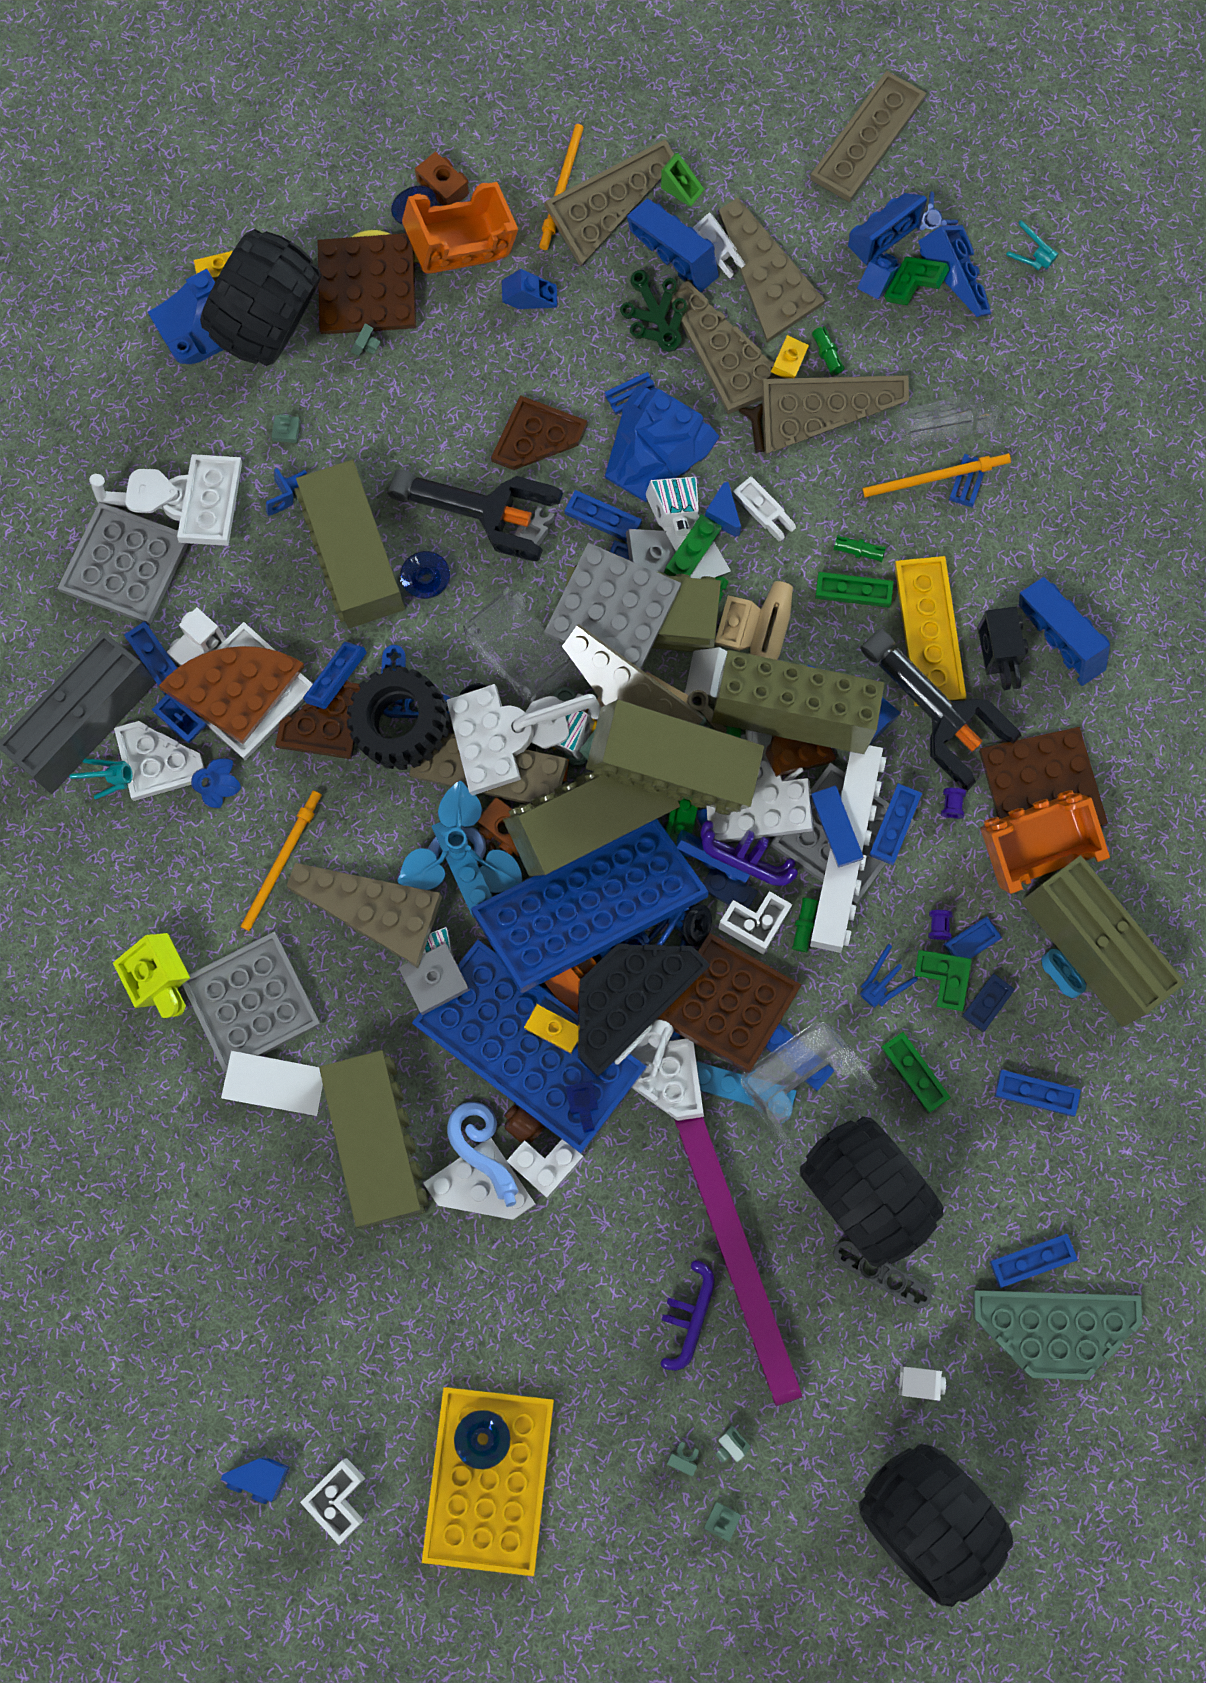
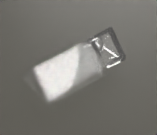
(947, 420)

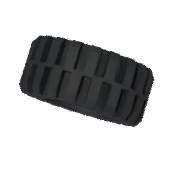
(377, 696)

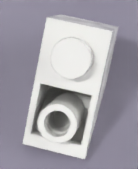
(921, 1383)

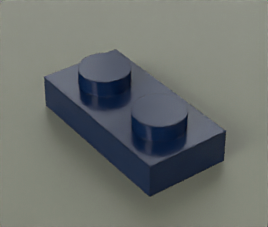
(727, 890)
(988, 1002)

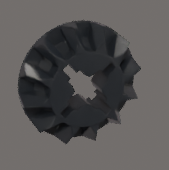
(703, 922)

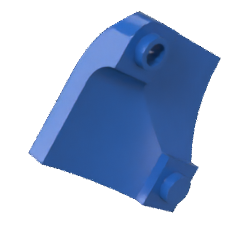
(180, 321)

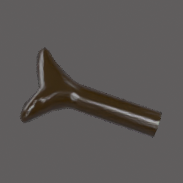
(755, 416)

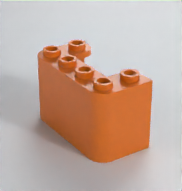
(460, 232)
(1043, 839)

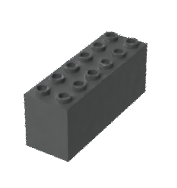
(77, 712)

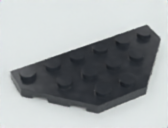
(627, 995)

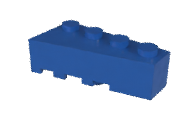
(675, 243)
(1066, 629)

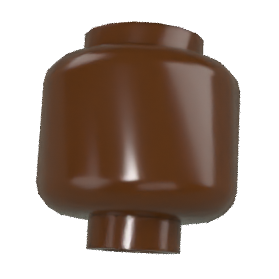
(522, 1125)

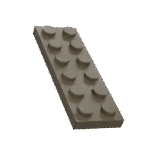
(868, 136)
(537, 771)

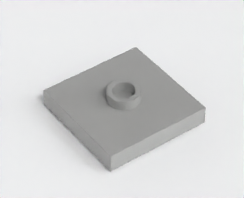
(650, 548)
(435, 979)

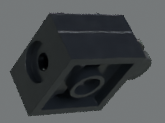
(1003, 645)

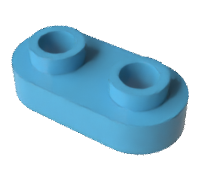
(1063, 973)

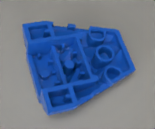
(656, 441)

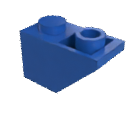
(879, 275)
(528, 291)
(260, 1477)

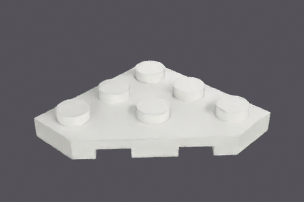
(155, 760)
(676, 1082)
(470, 1190)

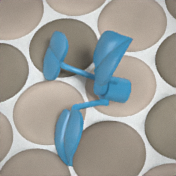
(459, 809)

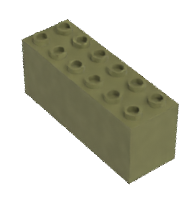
(348, 544)
(692, 616)
(797, 702)
(674, 757)
(580, 820)
(1102, 942)
(373, 1139)

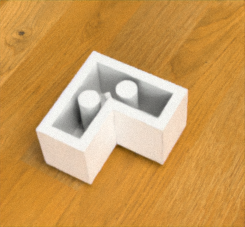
(199, 637)
(757, 928)
(548, 1172)
(329, 1505)

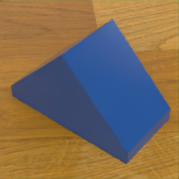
(723, 511)
(179, 718)

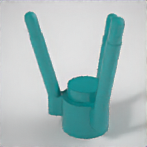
(1044, 254)
(118, 774)

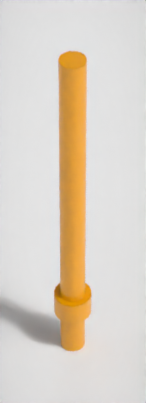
(549, 227)
(983, 464)
(304, 816)

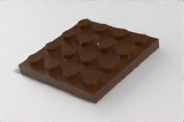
(366, 283)
(1040, 770)
(732, 1004)

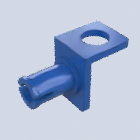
(287, 486)

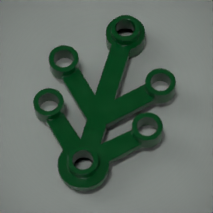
(657, 313)

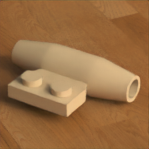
(759, 629)

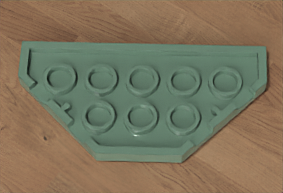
(1057, 1331)

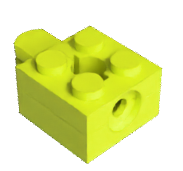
(153, 974)

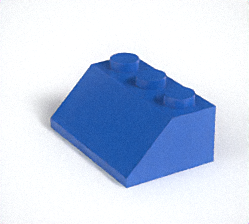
(887, 226)

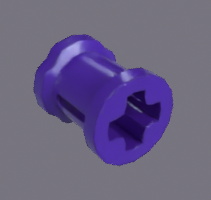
(953, 803)
(940, 924)

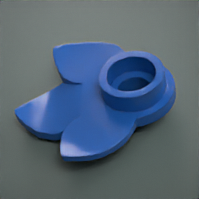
(219, 783)

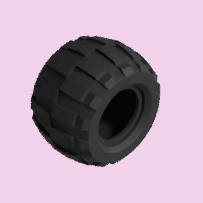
(260, 297)
(872, 1191)
(936, 1524)

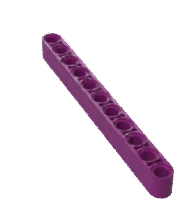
(739, 1261)

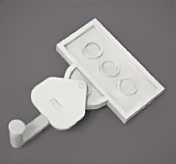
(200, 500)
(488, 737)
(776, 805)

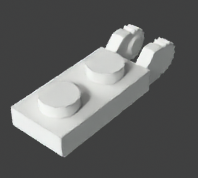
(724, 248)
(763, 507)

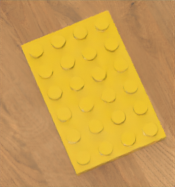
(494, 1513)

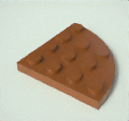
(233, 686)

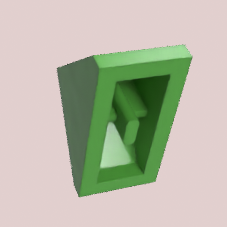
(680, 181)

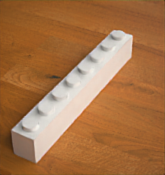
(841, 883)

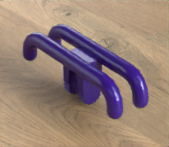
(746, 862)
(695, 1325)

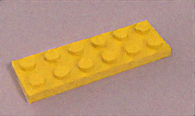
(930, 623)

